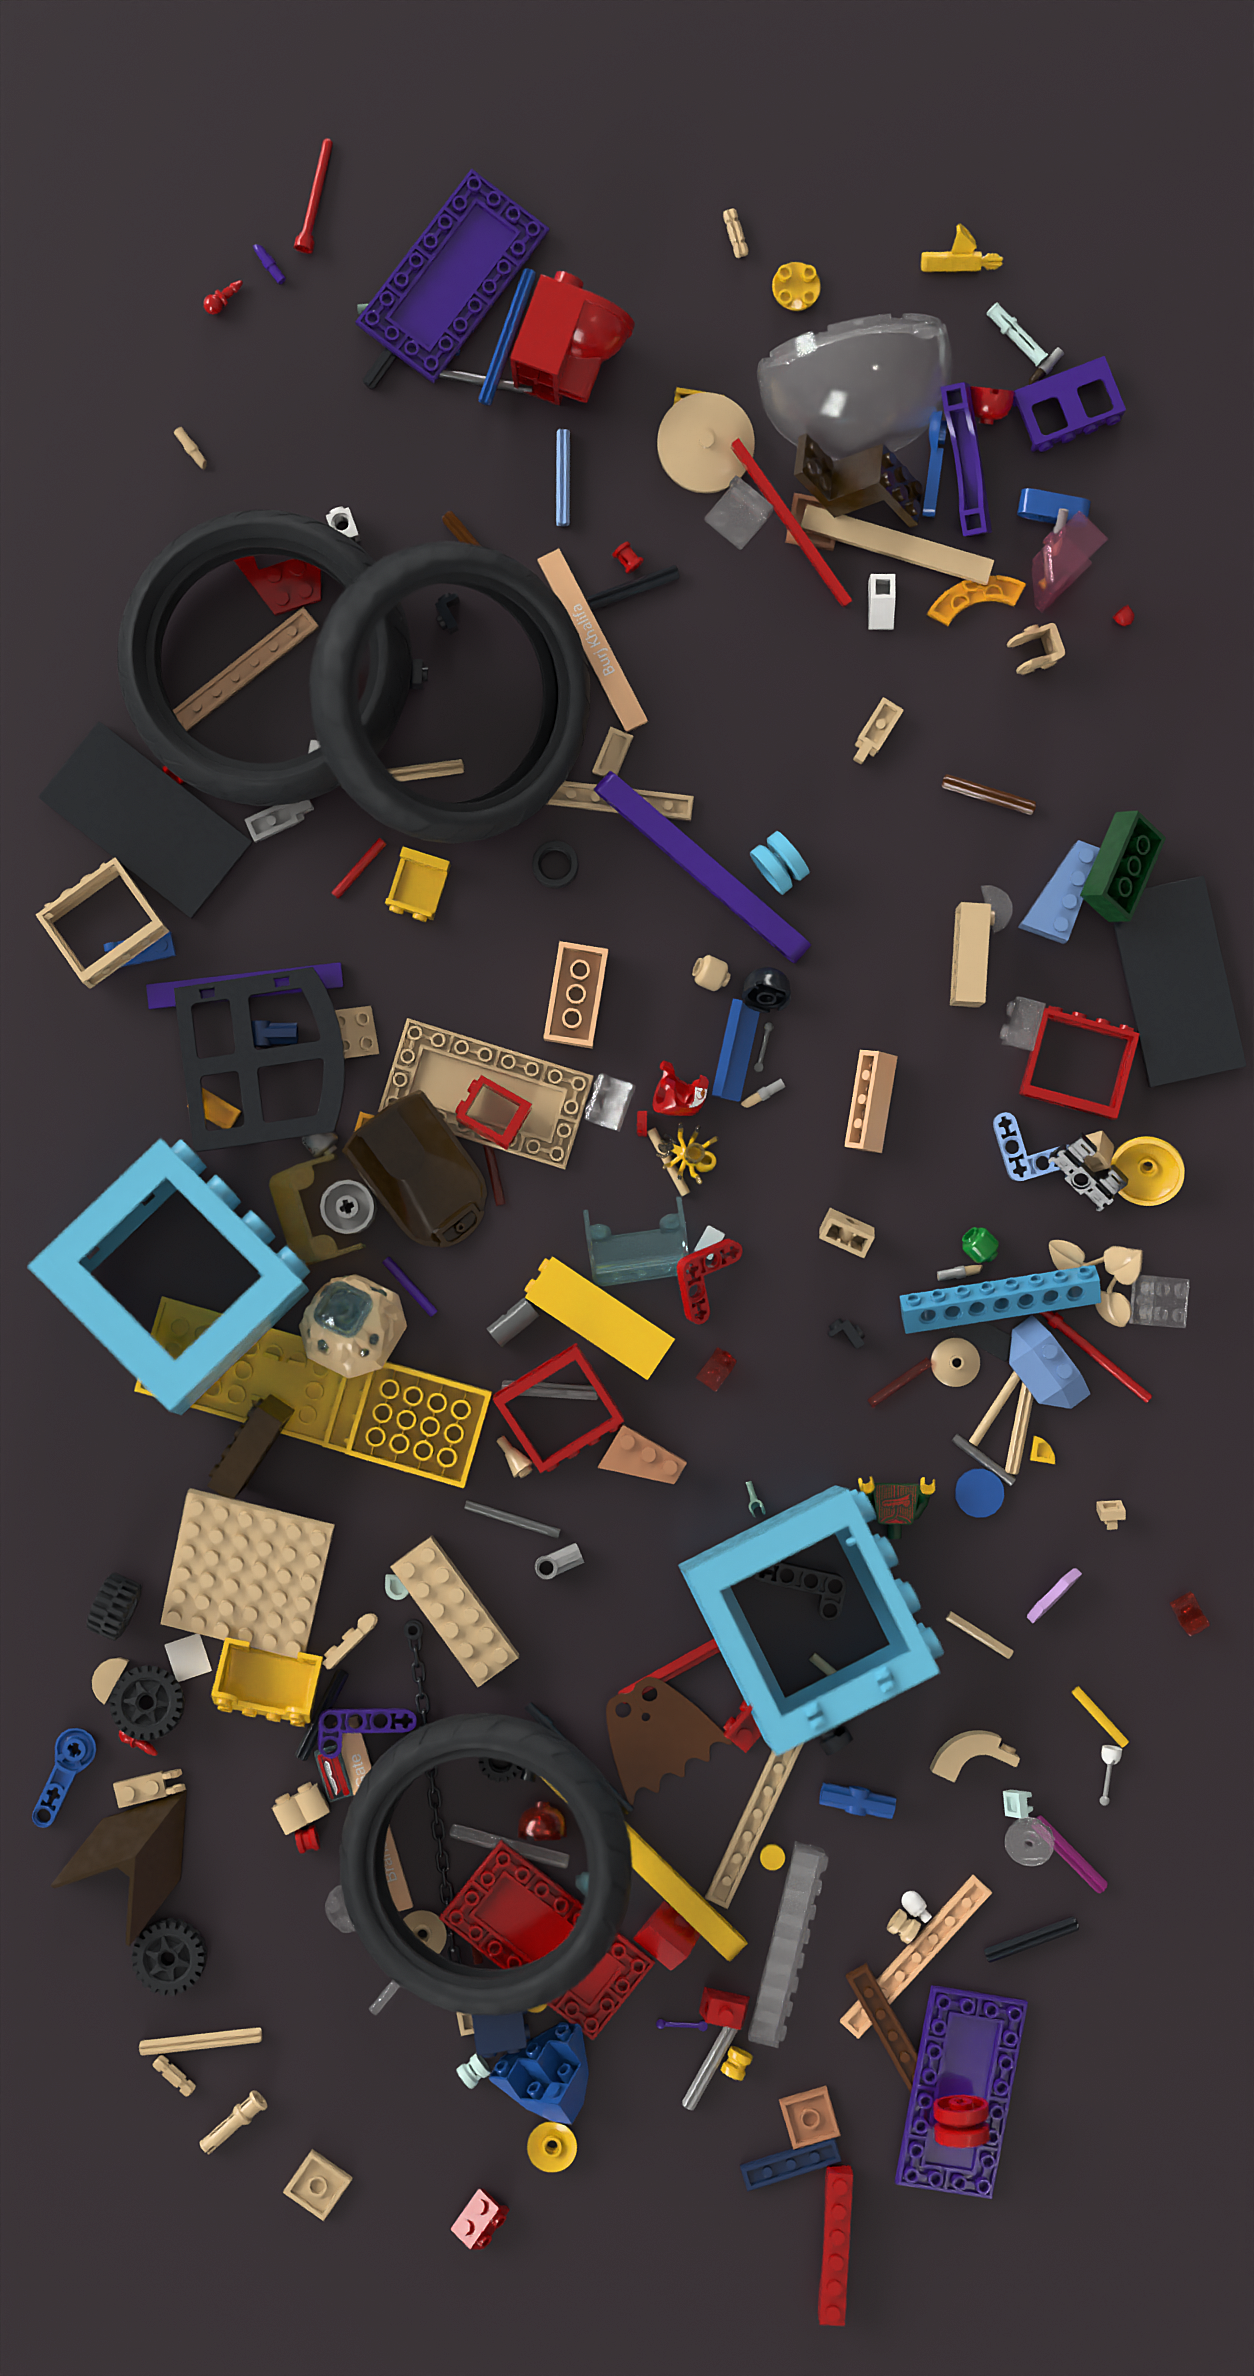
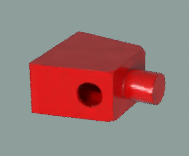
(724, 2008)

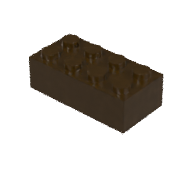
(249, 1447)

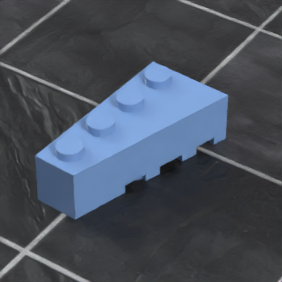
(1060, 900)

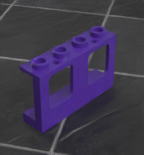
(1064, 388)

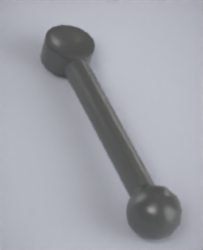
(759, 1066)

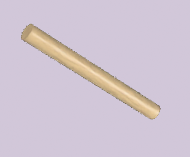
(994, 1409)

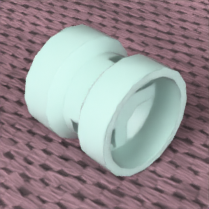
(474, 2070)

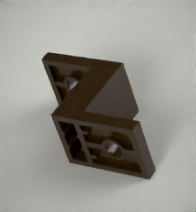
(858, 480)

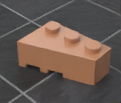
(641, 1457)

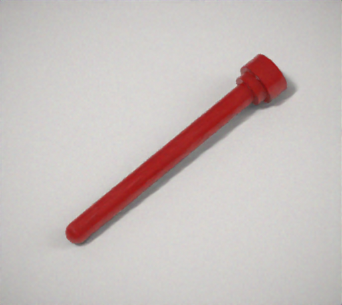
(304, 242)

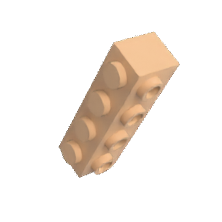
(871, 1101)

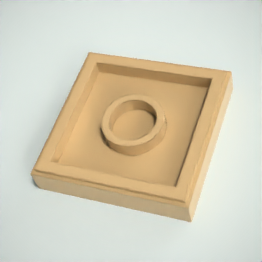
(317, 2185)

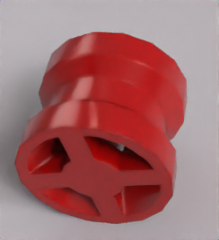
(307, 1839)

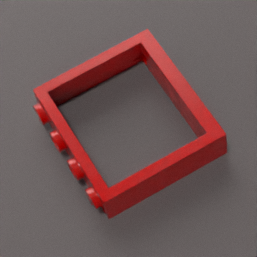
(1100, 1026)
(540, 1373)

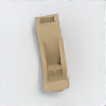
(966, 1745)

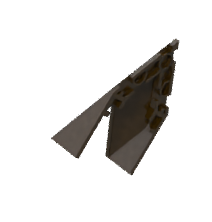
(143, 1845)

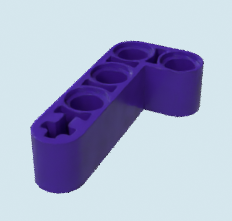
(366, 1726)

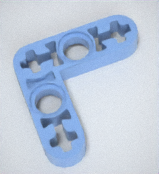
(1028, 1162)

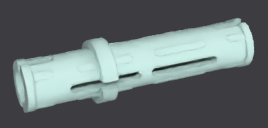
(1016, 333)

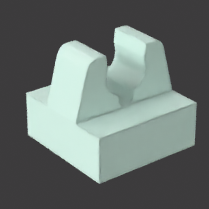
(1016, 1803)

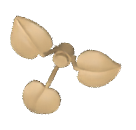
(1118, 1261)

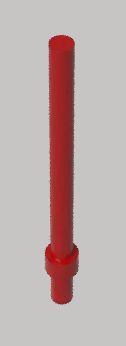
(1056, 1321)

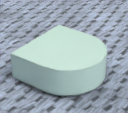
(394, 1587)

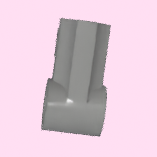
(562, 1560)

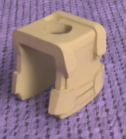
(1051, 642)

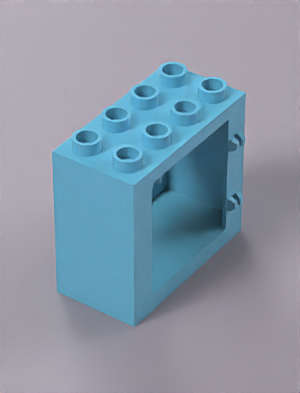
(113, 1219)
(850, 1690)

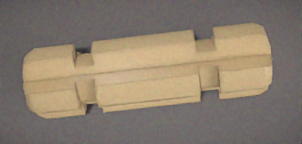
(735, 233)
(174, 2075)

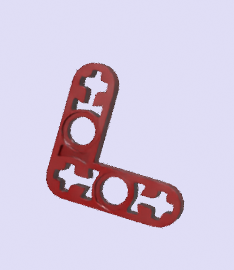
(698, 1271)

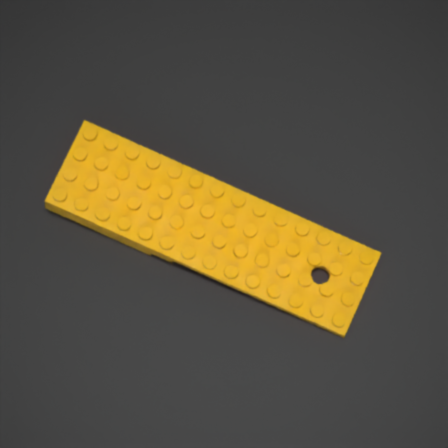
(380, 1416)

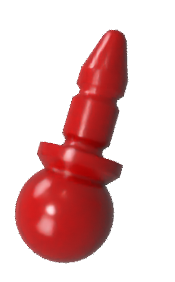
(214, 302)
(143, 1745)

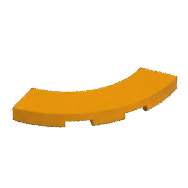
(967, 593)

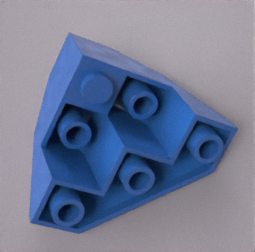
(547, 2074)

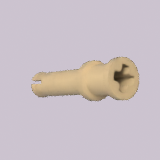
(241, 2115)

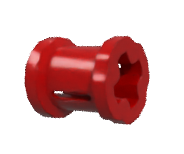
(627, 557)

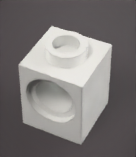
(340, 514)

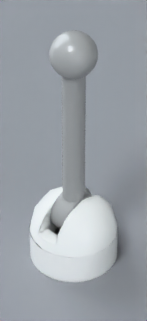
(1111, 1756)

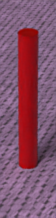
(358, 868)

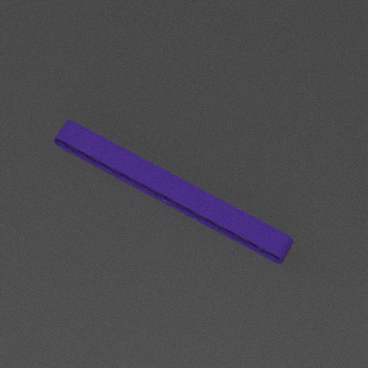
(702, 867)

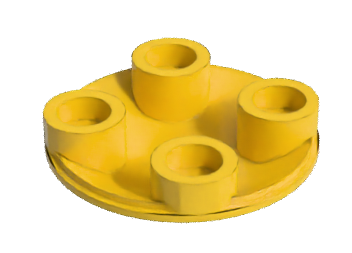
(796, 286)

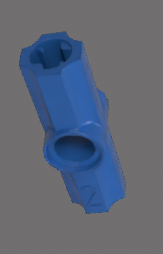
(857, 1800)

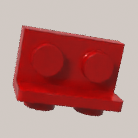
(743, 1728)

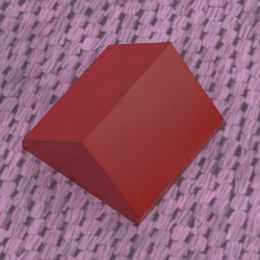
(667, 1936)

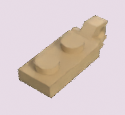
(877, 729)

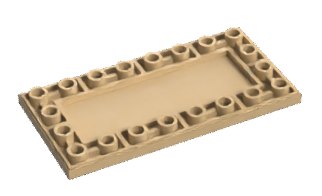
(448, 1062)

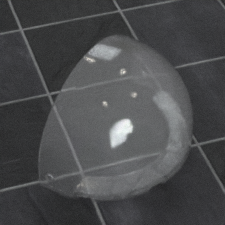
(858, 382)

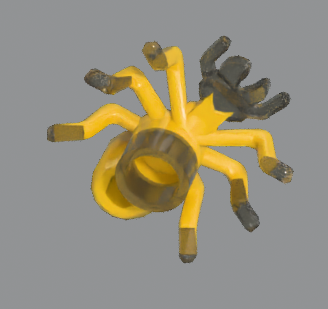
(692, 1156)

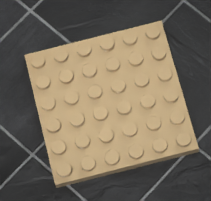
(246, 1573)

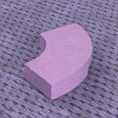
(1053, 1595)

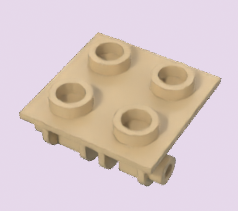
(358, 1031)

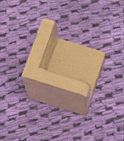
(1104, 1152)

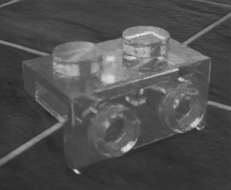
(609, 1102)

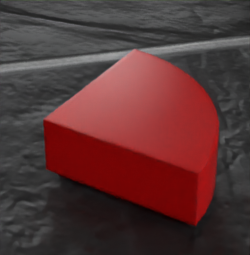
(642, 1123)

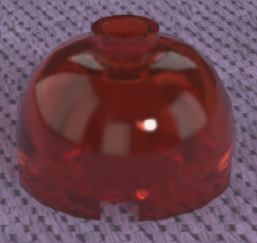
(542, 1823)

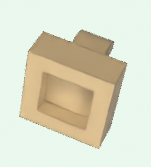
(1111, 1512)

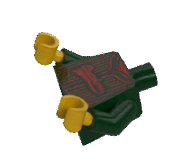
(897, 1503)

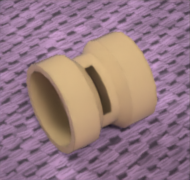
(904, 1927)

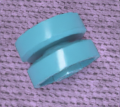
(779, 862)

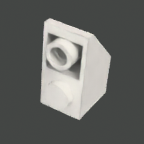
(881, 601)

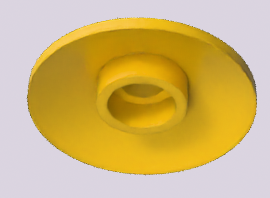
(549, 2158)

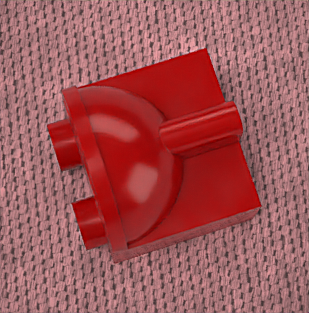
(566, 339)

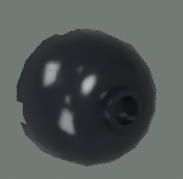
(766, 990)

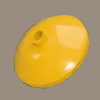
(1149, 1184)

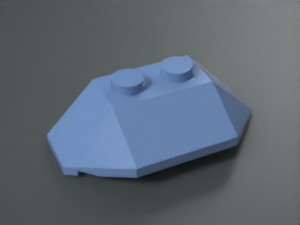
(1045, 1366)

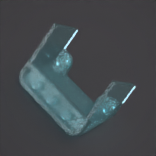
(637, 1254)

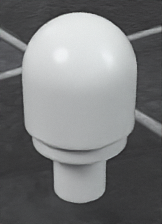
(915, 1905)

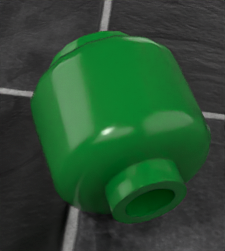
(980, 1245)

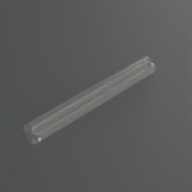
(526, 1850)

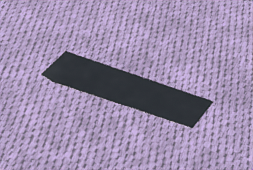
(985, 1337)

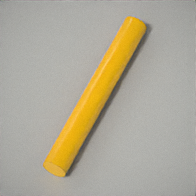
(1100, 1716)

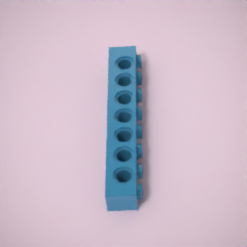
(1000, 1299)

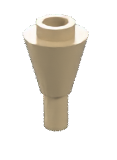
(518, 1462)

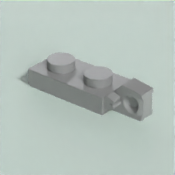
(277, 819)

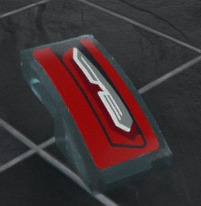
(333, 1775)

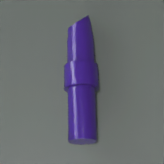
(269, 264)

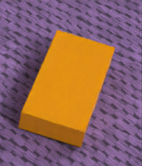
(219, 1111)

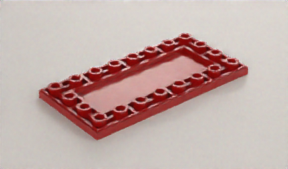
(521, 1915)

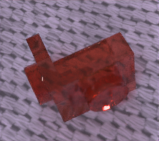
(716, 1369)
(1189, 1614)

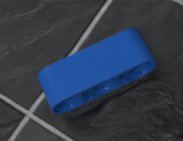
(1045, 505)

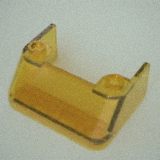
(291, 1213)

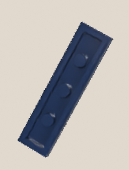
(789, 2164)

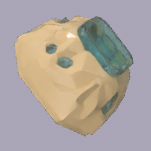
(363, 1336)

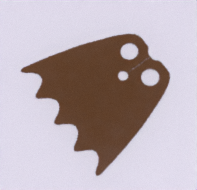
(662, 1743)

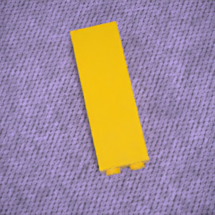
(598, 1317)

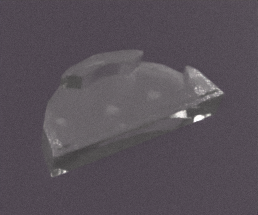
(1000, 904)

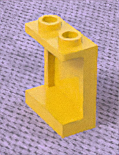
(418, 884)

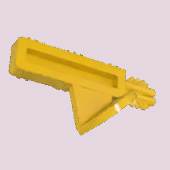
(961, 256)

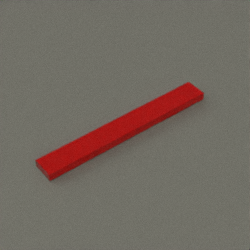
(790, 523)

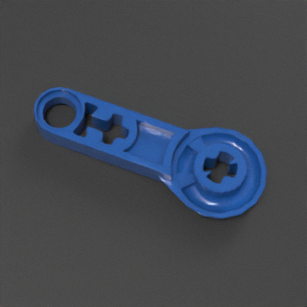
(937, 436)
(65, 1769)

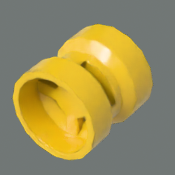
(736, 2063)

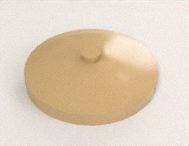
(698, 440)

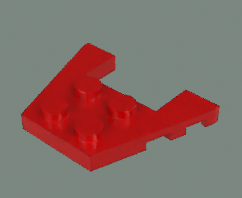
(285, 584)

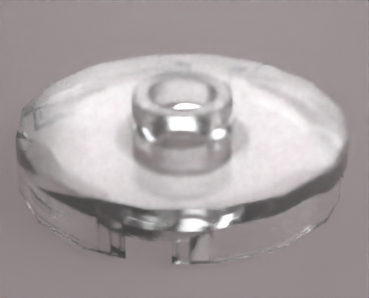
(1029, 1830)

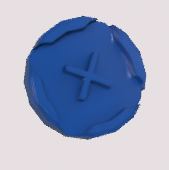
(979, 1493)

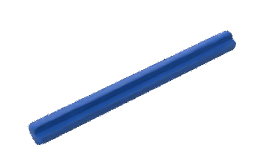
(507, 337)

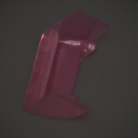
(1064, 559)

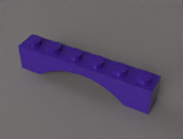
(965, 443)

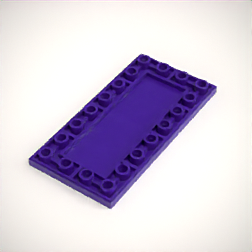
(452, 276)
(964, 2049)

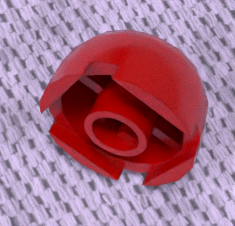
(991, 403)

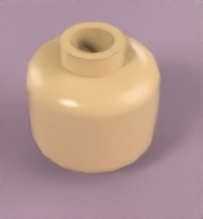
(711, 973)

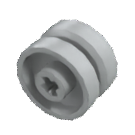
(334, 1204)

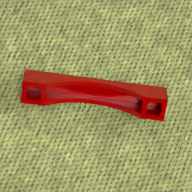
(835, 2245)

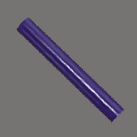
(409, 1286)

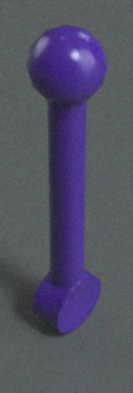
(701, 2025)

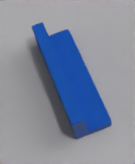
(735, 1051)

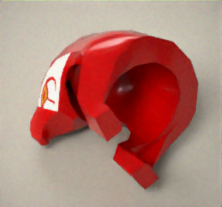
(675, 1096)

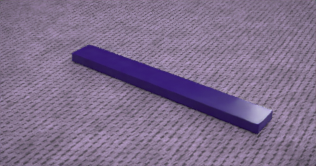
(162, 994)

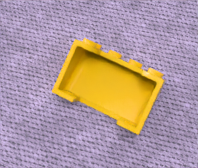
(266, 1683)

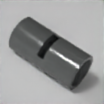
(513, 1322)

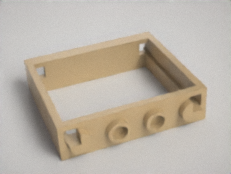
(122, 953)

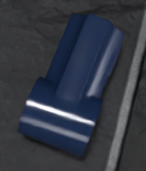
(271, 1033)

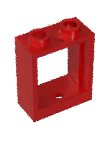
(514, 1126)

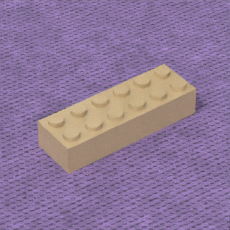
(455, 1611)

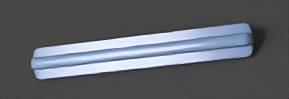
(563, 478)

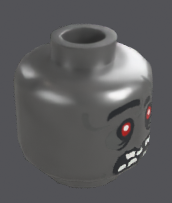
(320, 1143)

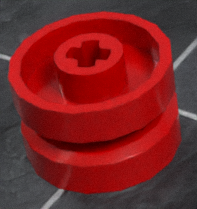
(961, 2121)

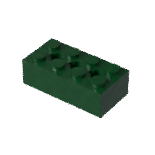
(1123, 866)

